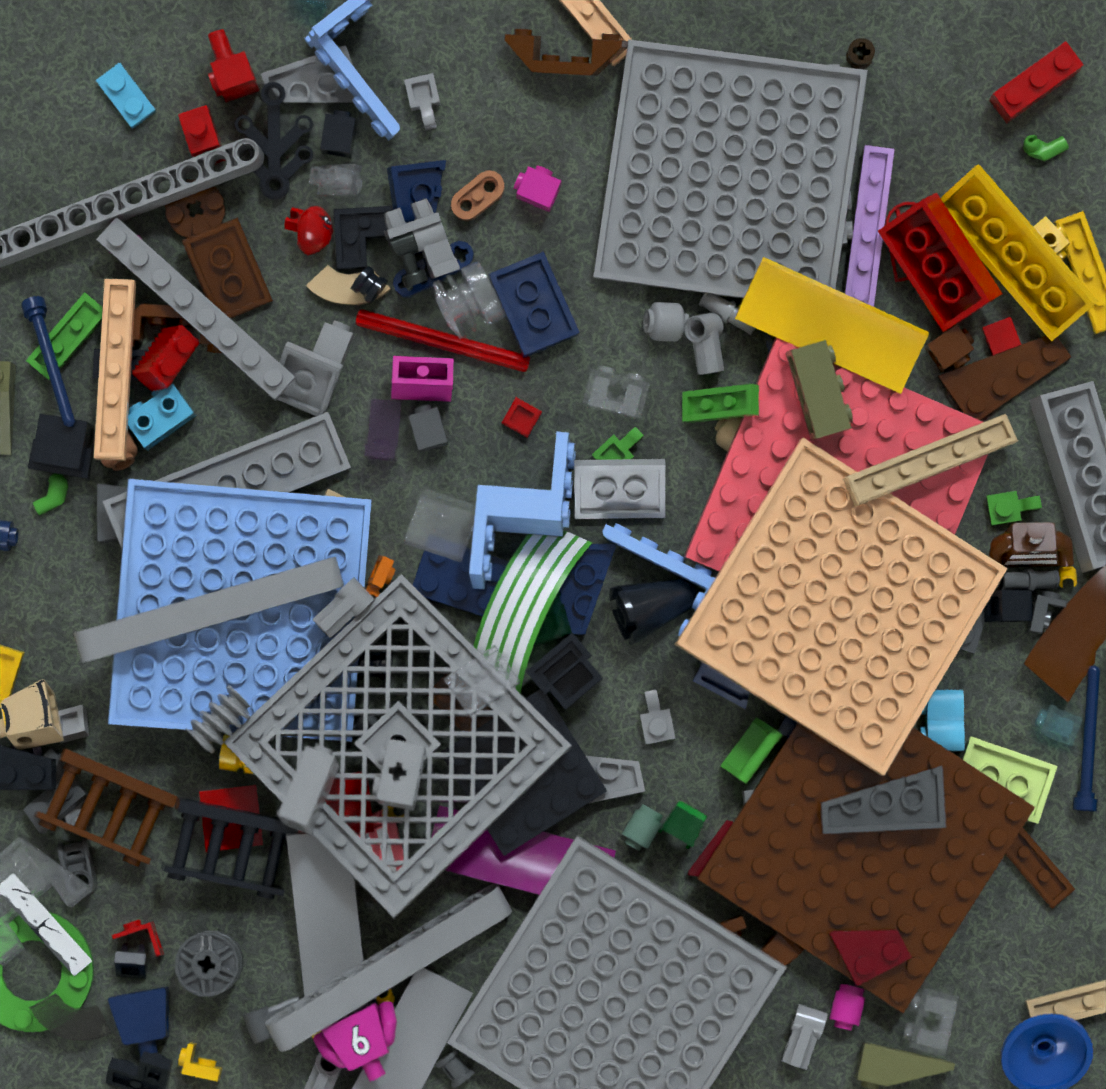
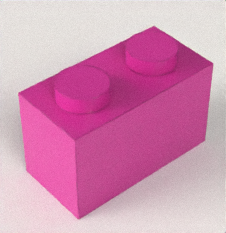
(422, 378)

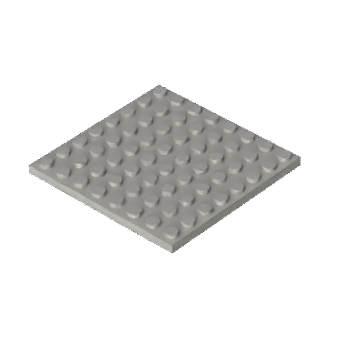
(727, 167)
(614, 987)

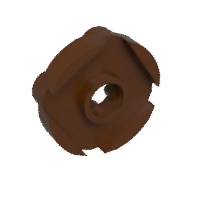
(212, 216)

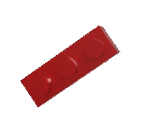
(1036, 82)

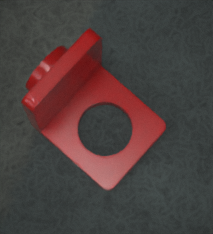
(137, 926)

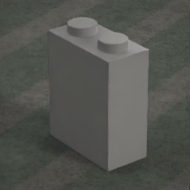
(309, 789)

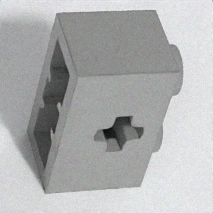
(405, 791)

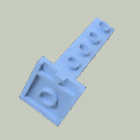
(345, 73)
(671, 562)

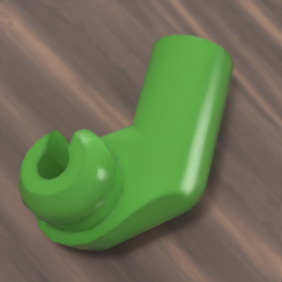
(1042, 150)
(55, 496)

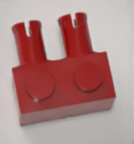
(231, 72)

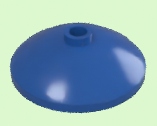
(1048, 1065)

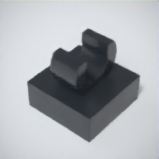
(131, 964)

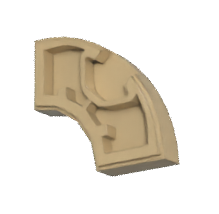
(336, 287)

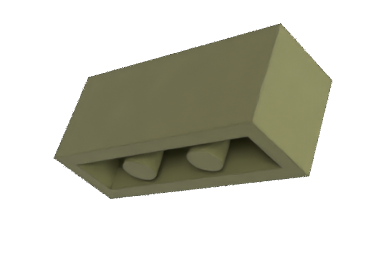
(819, 389)

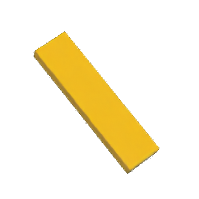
(1086, 265)

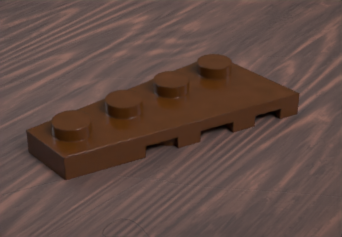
(998, 378)

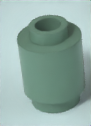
(642, 827)

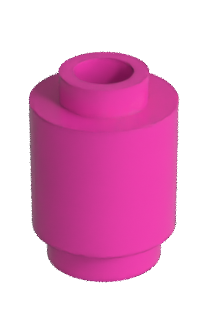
(847, 1007)

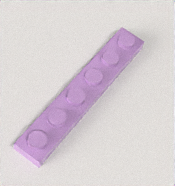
(868, 219)

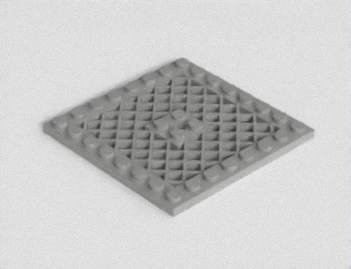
(398, 602)

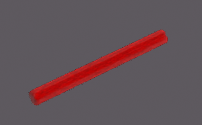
(442, 340)

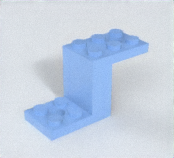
(521, 511)

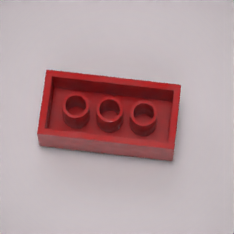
(939, 262)

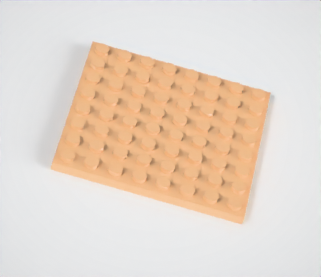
(841, 608)

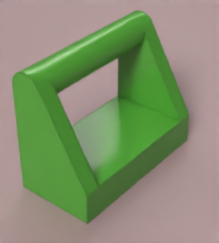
(751, 750)

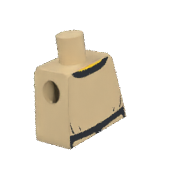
(31, 717)

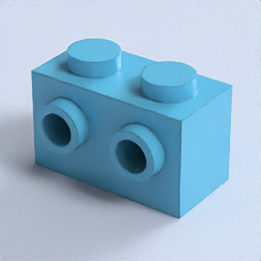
(159, 416)

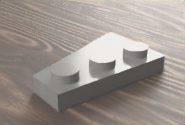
(308, 82)
(617, 776)

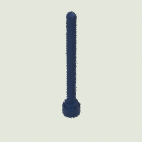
(35, 311)
(1085, 799)

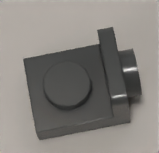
(1040, 615)

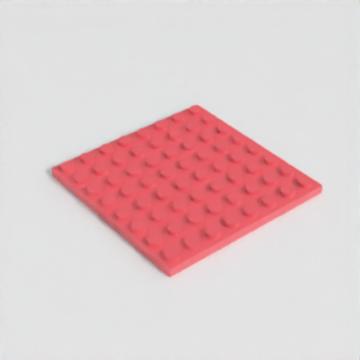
(881, 429)

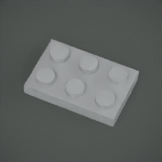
(619, 488)

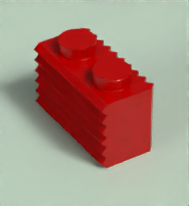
(165, 357)

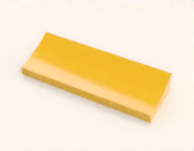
(1017, 253)
(811, 312)

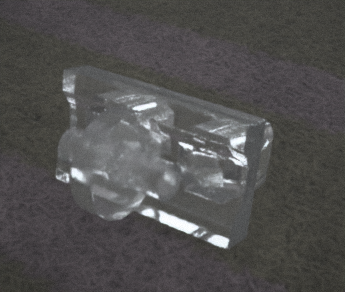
(337, 180)

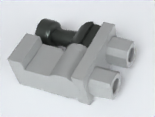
(421, 235)

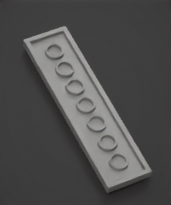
(272, 463)

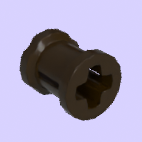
(868, 50)

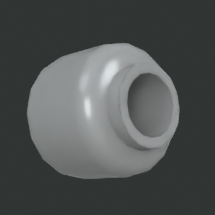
(665, 321)

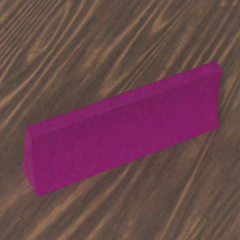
(524, 868)

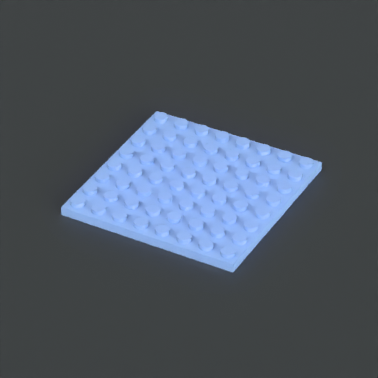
(207, 539)

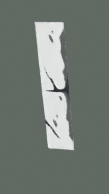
(44, 924)

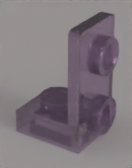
(383, 430)

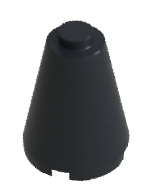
(649, 606)

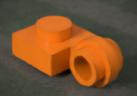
(380, 575)

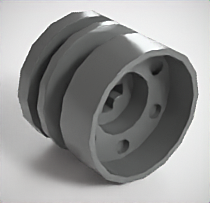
(223, 952)

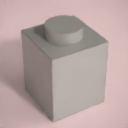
(334, 342)

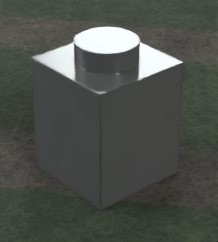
(427, 428)

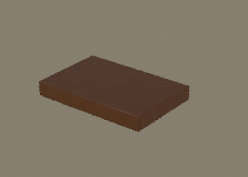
(227, 268)

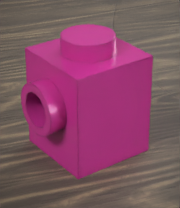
(538, 187)

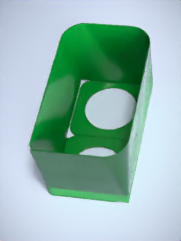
(684, 823)

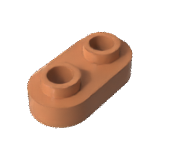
(477, 196)

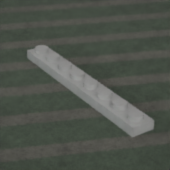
(196, 309)

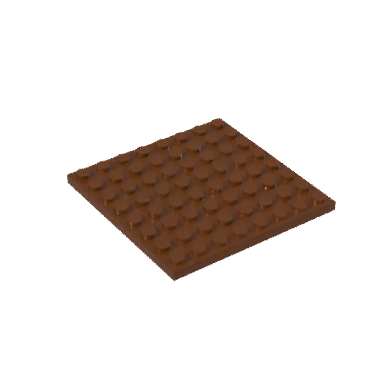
(873, 880)

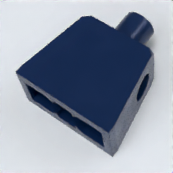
(142, 1017)

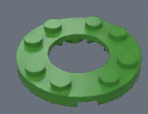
(71, 989)

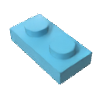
(126, 95)

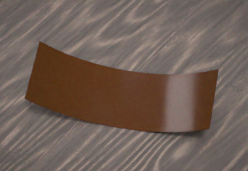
(1072, 639)

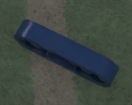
(418, 288)

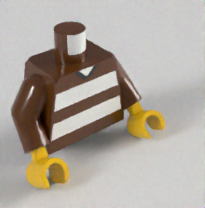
(1035, 546)

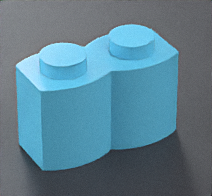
(945, 719)

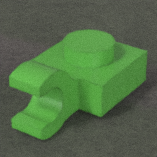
(615, 449)
(1006, 507)

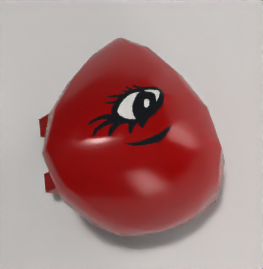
(312, 228)

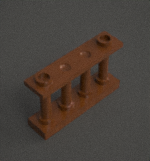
(102, 777)

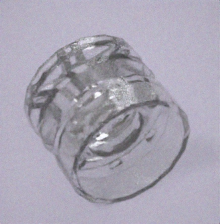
(468, 300)

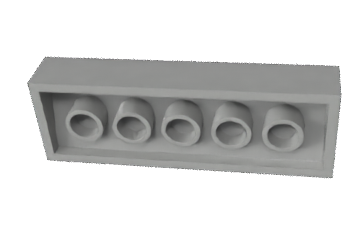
(1075, 447)
(323, 912)
(424, 1024)

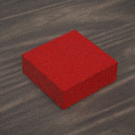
(1001, 336)
(521, 417)

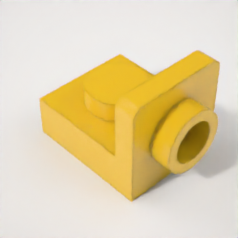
(204, 1068)

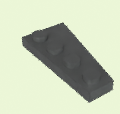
(894, 805)

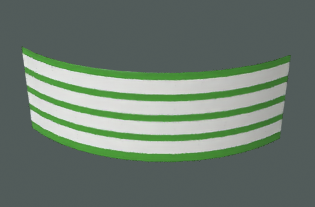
(526, 595)

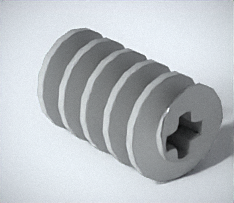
(219, 719)

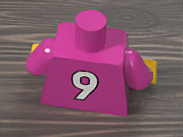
(360, 1038)

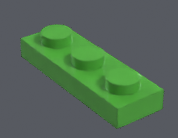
(70, 333)
(720, 403)

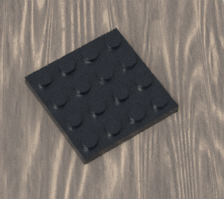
(550, 799)

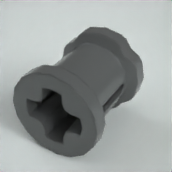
(454, 1068)

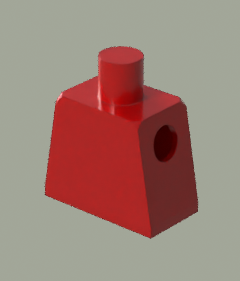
(200, 131)

